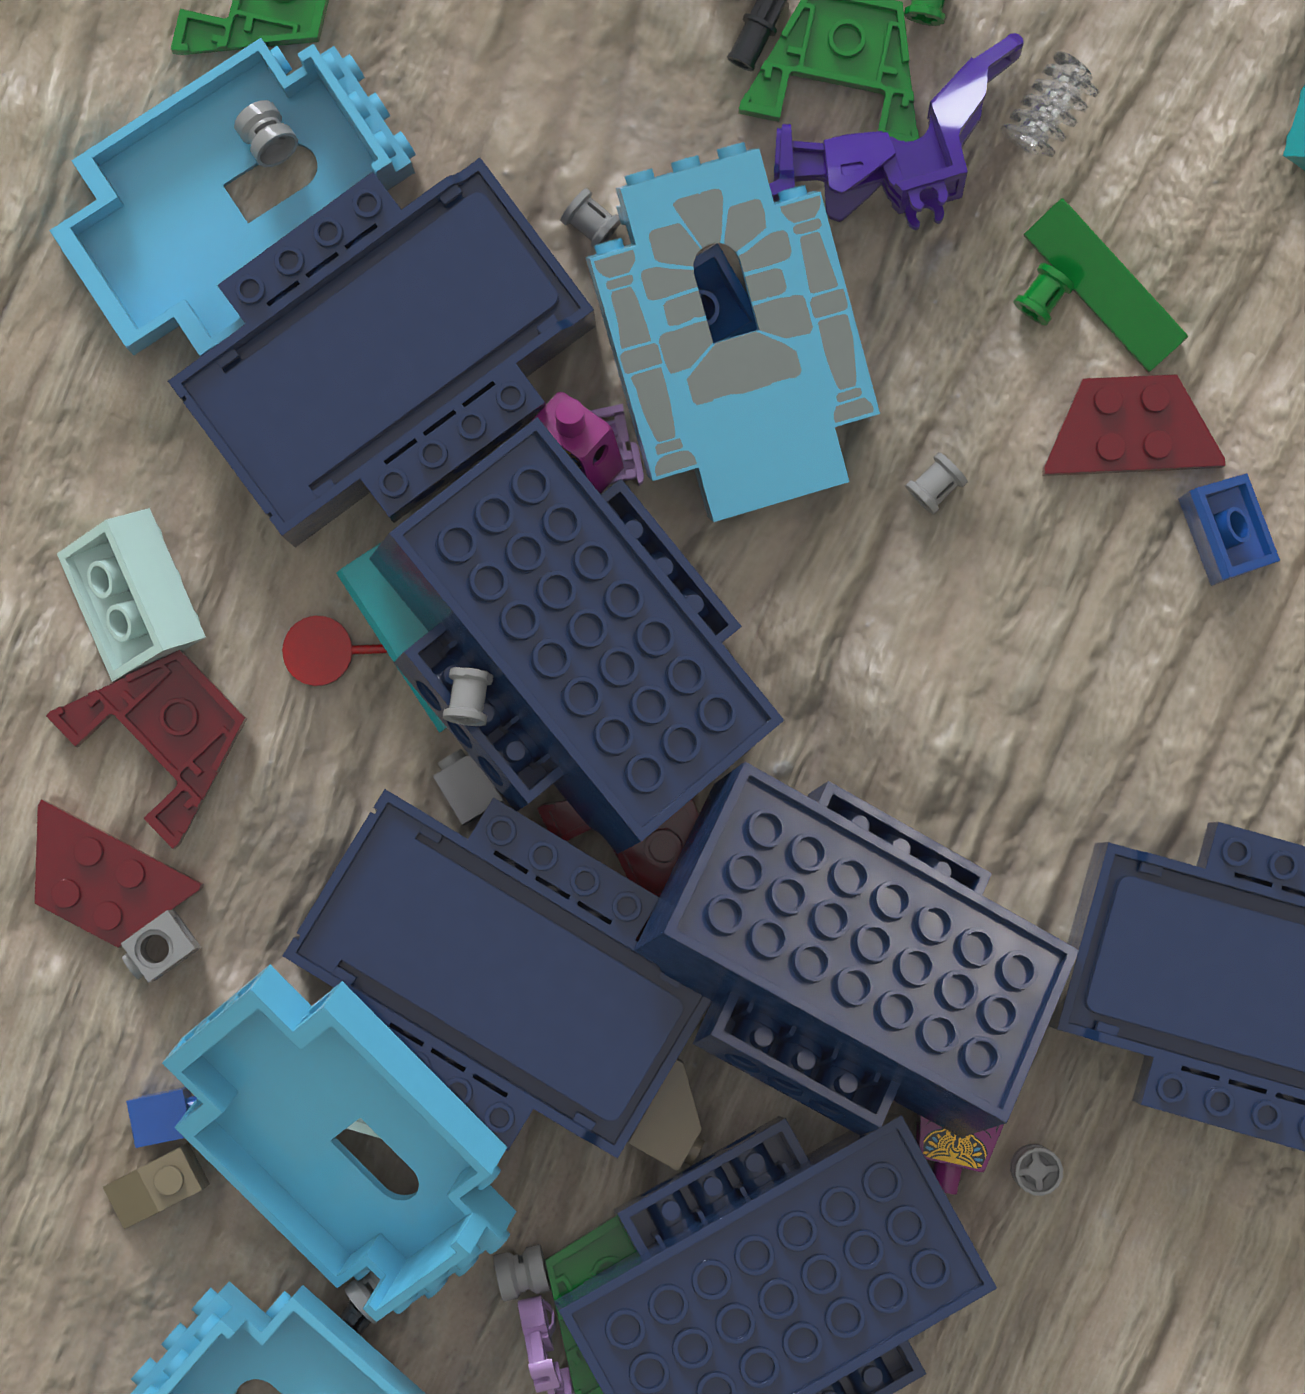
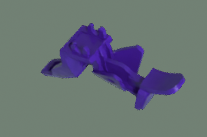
(911, 172)

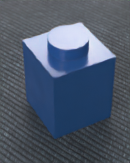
(157, 1114)

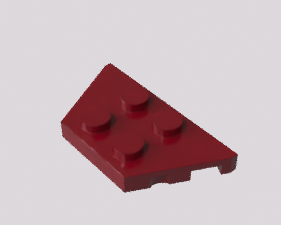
(1132, 428)
(100, 878)

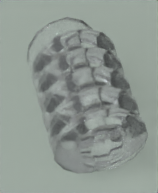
(1050, 105)

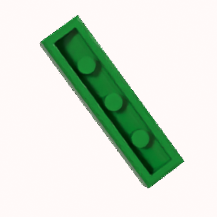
(1106, 285)

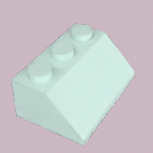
(130, 593)

